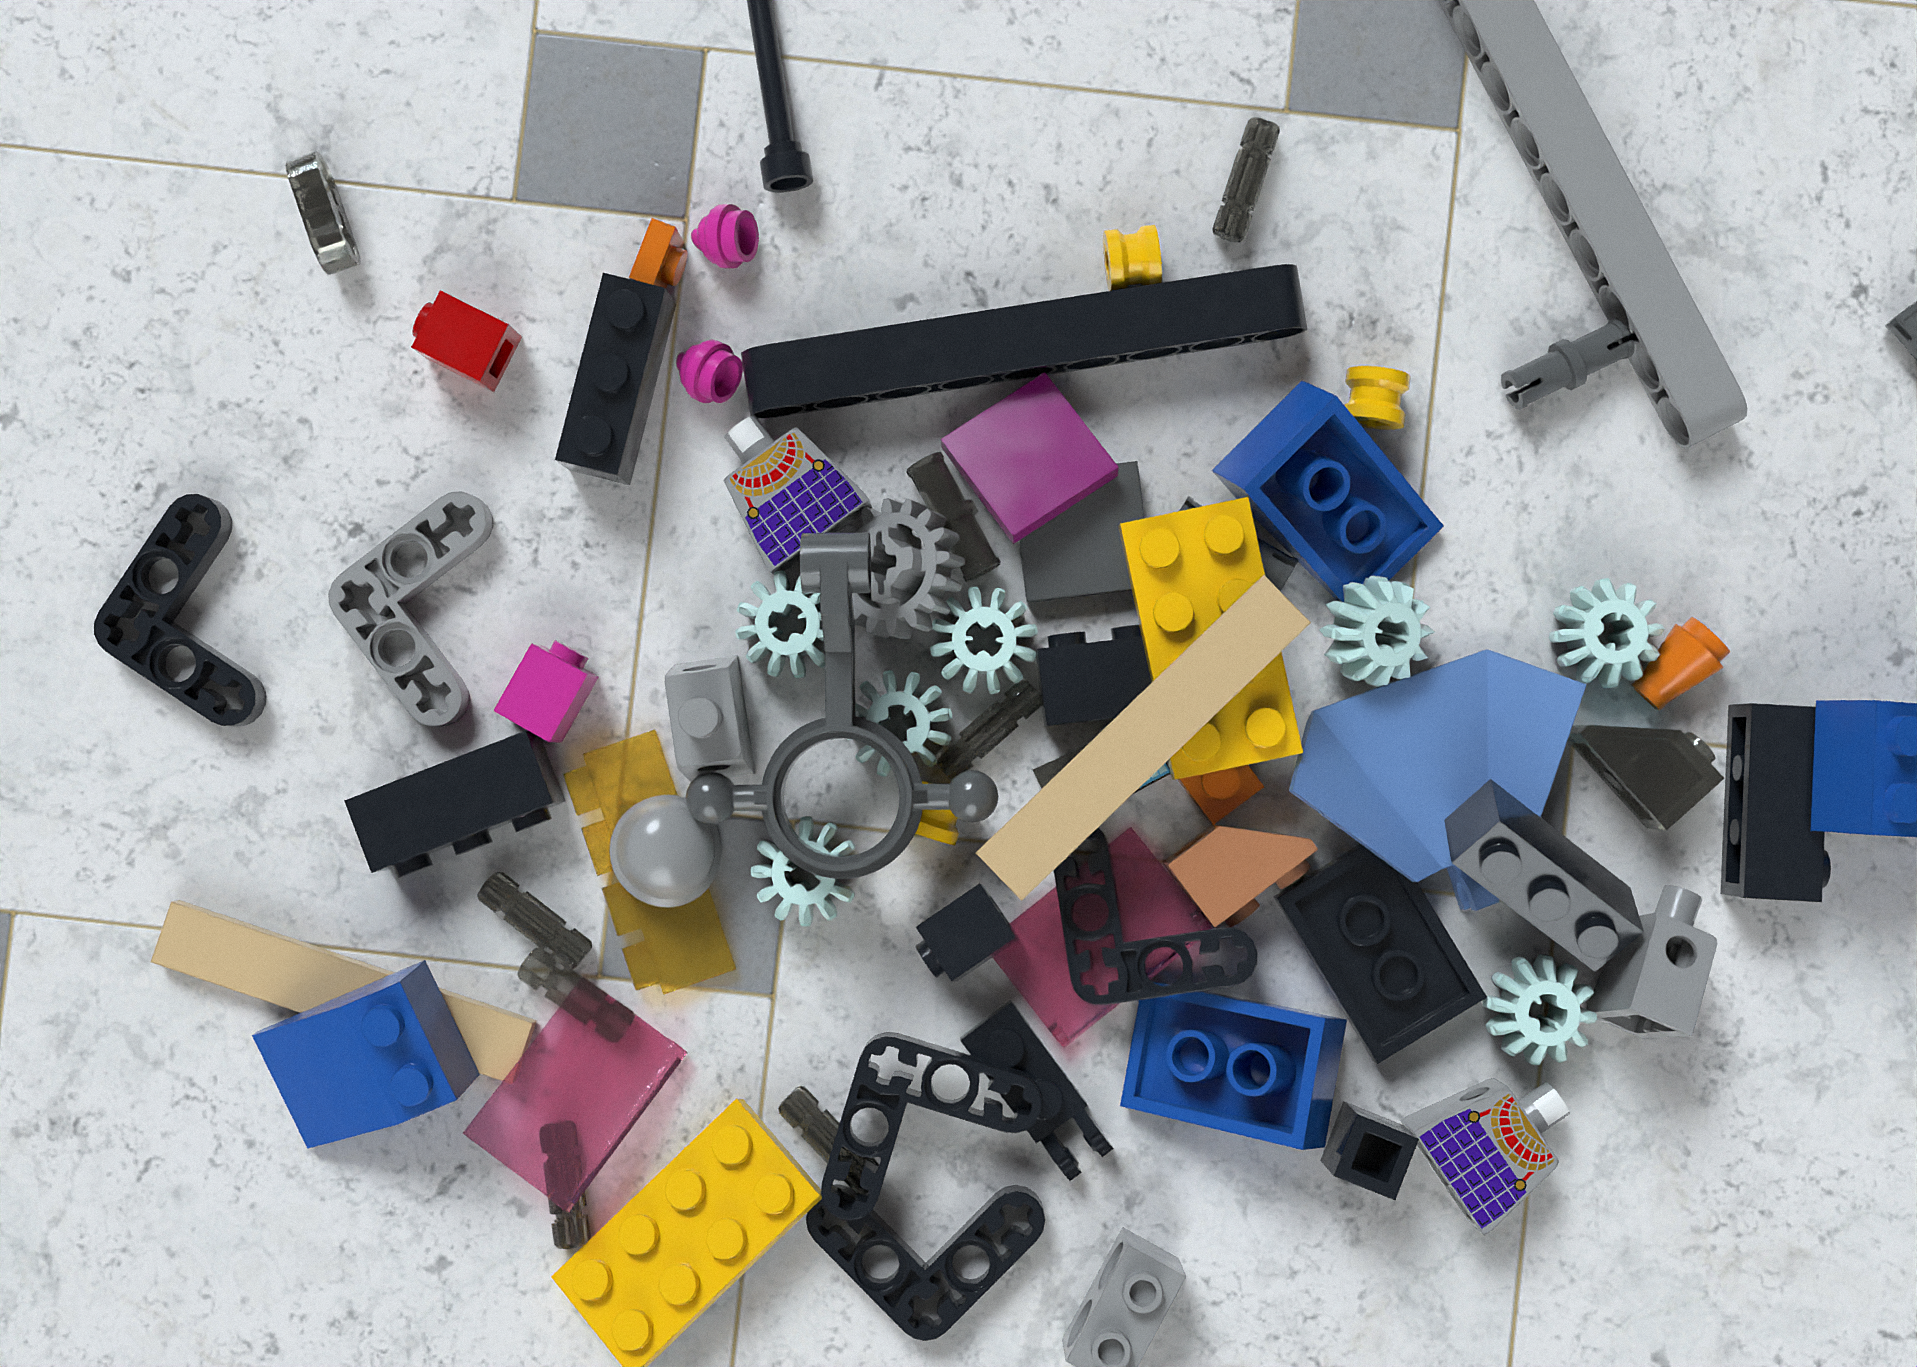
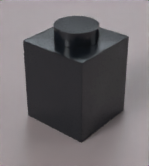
(964, 934)
(1369, 1150)

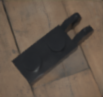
(1012, 1042)

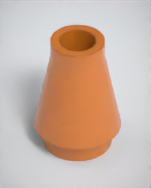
(1685, 660)

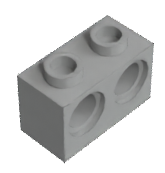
(1124, 1305)

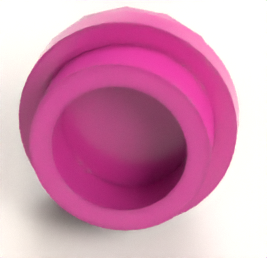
(727, 236)
(710, 371)

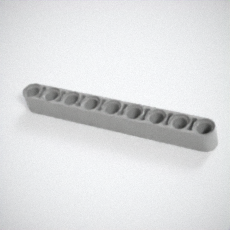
(1599, 215)

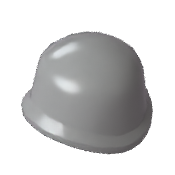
(664, 852)

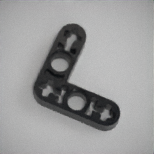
(159, 631)
(1131, 956)
(891, 1099)
(915, 1275)

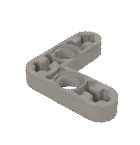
(394, 590)

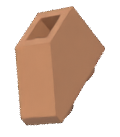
(1233, 865)

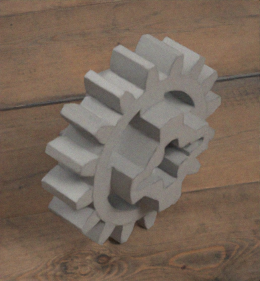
(903, 575)

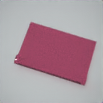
(1149, 908)
(573, 1102)

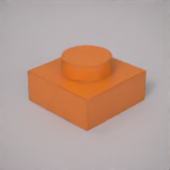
(660, 256)
(1221, 790)

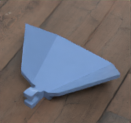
(1418, 748)

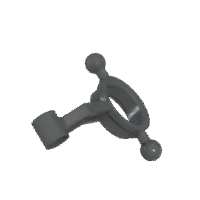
(837, 568)

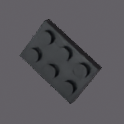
(1379, 950)

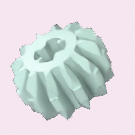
(765, 616)
(1396, 639)
(1626, 642)
(982, 662)
(916, 736)
(802, 892)
(1530, 986)

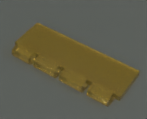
(680, 941)

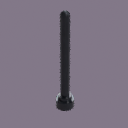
(784, 164)

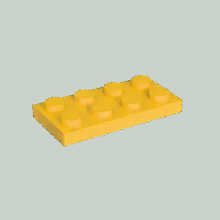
(1182, 579)
(687, 1236)

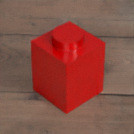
(465, 340)

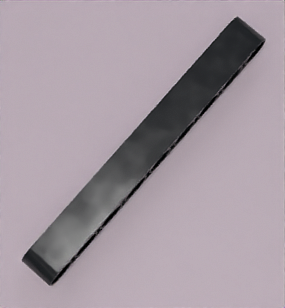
(1023, 341)

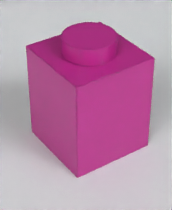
(547, 691)

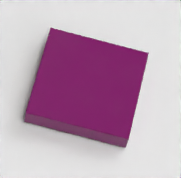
(1029, 457)

